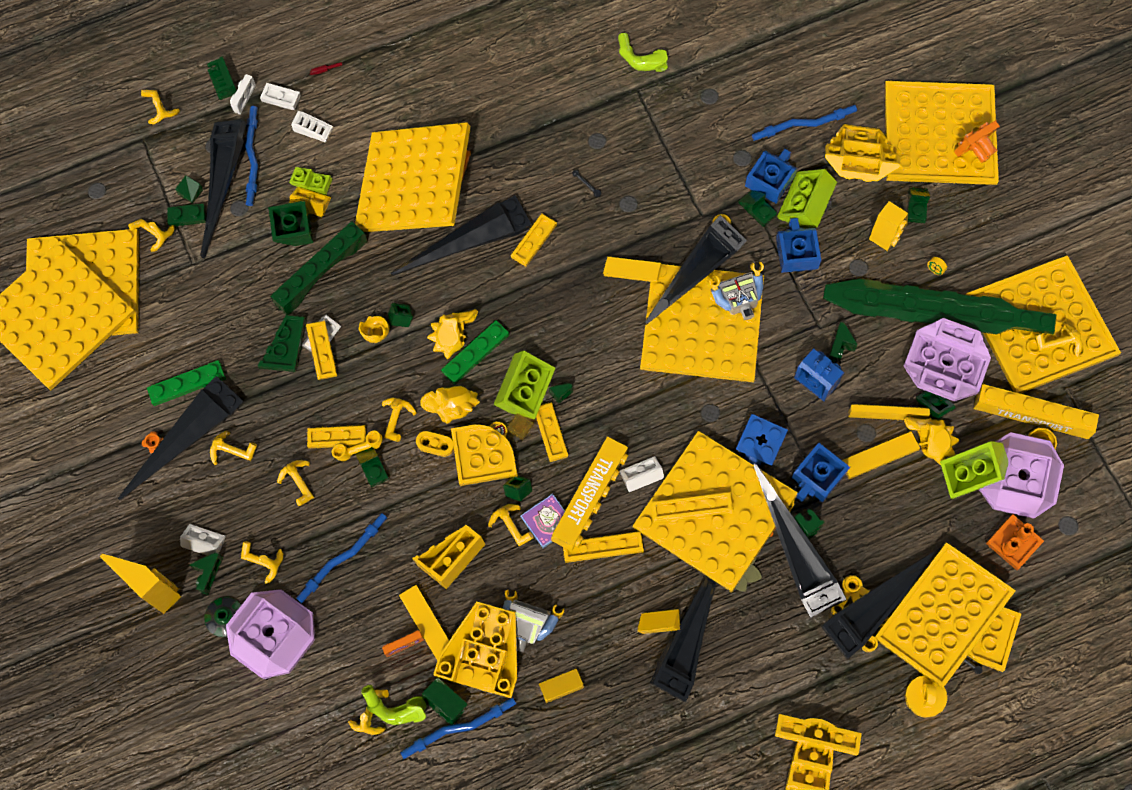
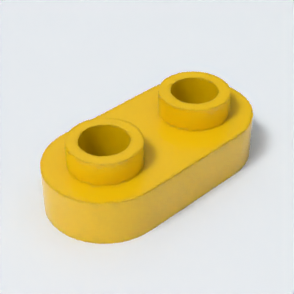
(435, 444)

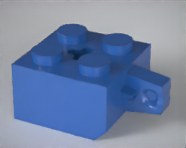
(771, 175)
(798, 248)
(819, 374)
(750, 445)
(811, 481)

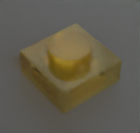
(520, 426)

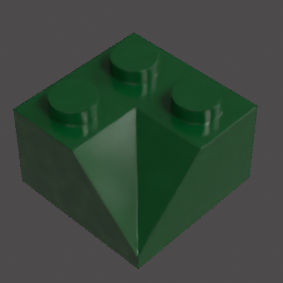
(291, 224)

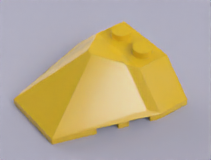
(861, 153)

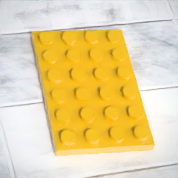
(944, 615)

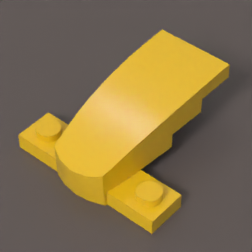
(814, 750)

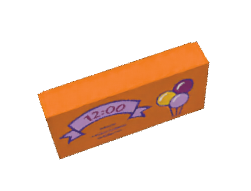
(402, 643)

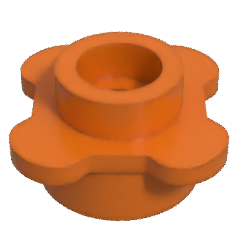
(147, 442)

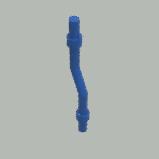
(771, 130)
(251, 187)
(312, 584)
(420, 744)

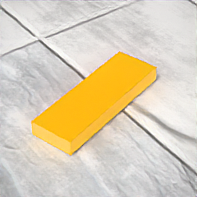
(533, 240)
(632, 269)
(321, 350)
(551, 433)
(331, 436)

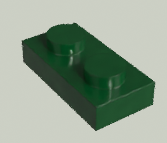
(186, 215)

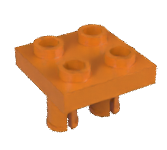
(979, 142)
(1015, 542)

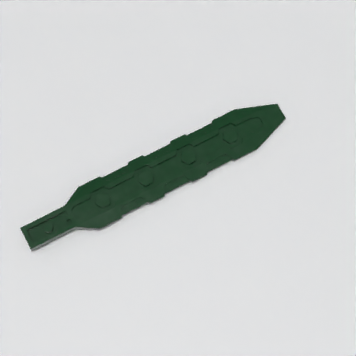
(928, 306)

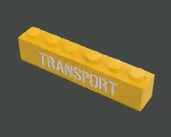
(1036, 411)
(589, 493)

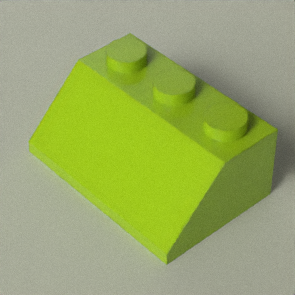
(808, 198)
(524, 385)
(975, 468)

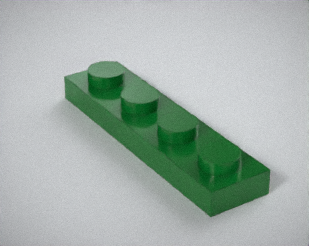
(475, 352)
(184, 383)

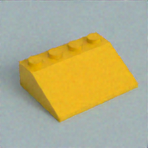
(147, 583)

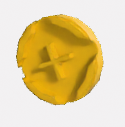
(925, 697)

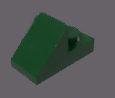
(917, 204)
(756, 206)
(842, 341)
(938, 405)
(372, 467)
(209, 566)

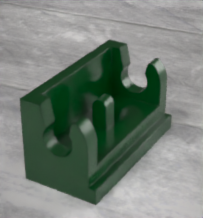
(221, 78)
(810, 527)
(444, 701)

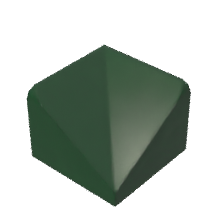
(189, 189)
(400, 315)
(561, 391)
(517, 488)

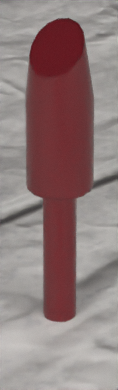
(321, 69)

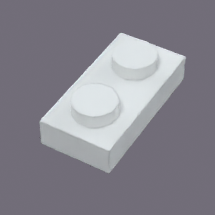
(243, 94)
(280, 96)

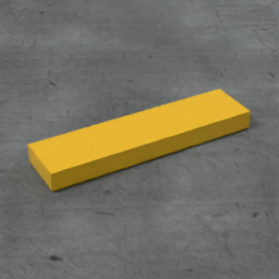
(887, 412)
(881, 455)
(692, 507)
(605, 547)
(425, 620)

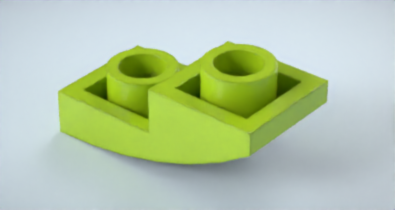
(311, 181)

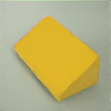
(315, 202)
(659, 621)
(561, 685)

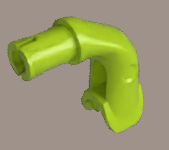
(651, 62)
(410, 711)

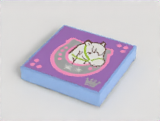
(543, 519)

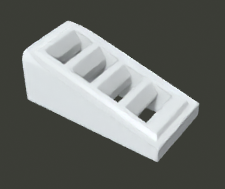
(306, 118)

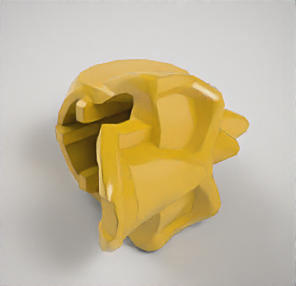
(449, 332)
(450, 402)
(934, 437)

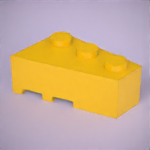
(889, 226)
(451, 556)

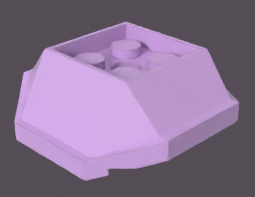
(950, 343)
(1043, 479)
(285, 647)

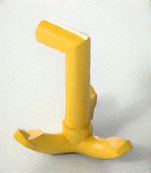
(161, 111)
(155, 230)
(1074, 337)
(396, 405)
(218, 444)
(292, 470)
(504, 514)
(263, 560)
(366, 717)

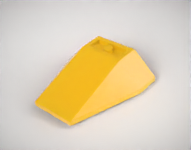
(482, 651)

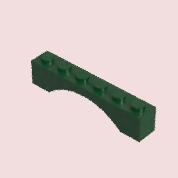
(295, 289)

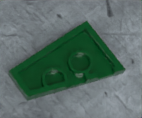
(286, 346)

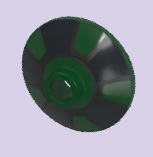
(212, 620)

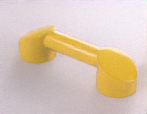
(343, 453)

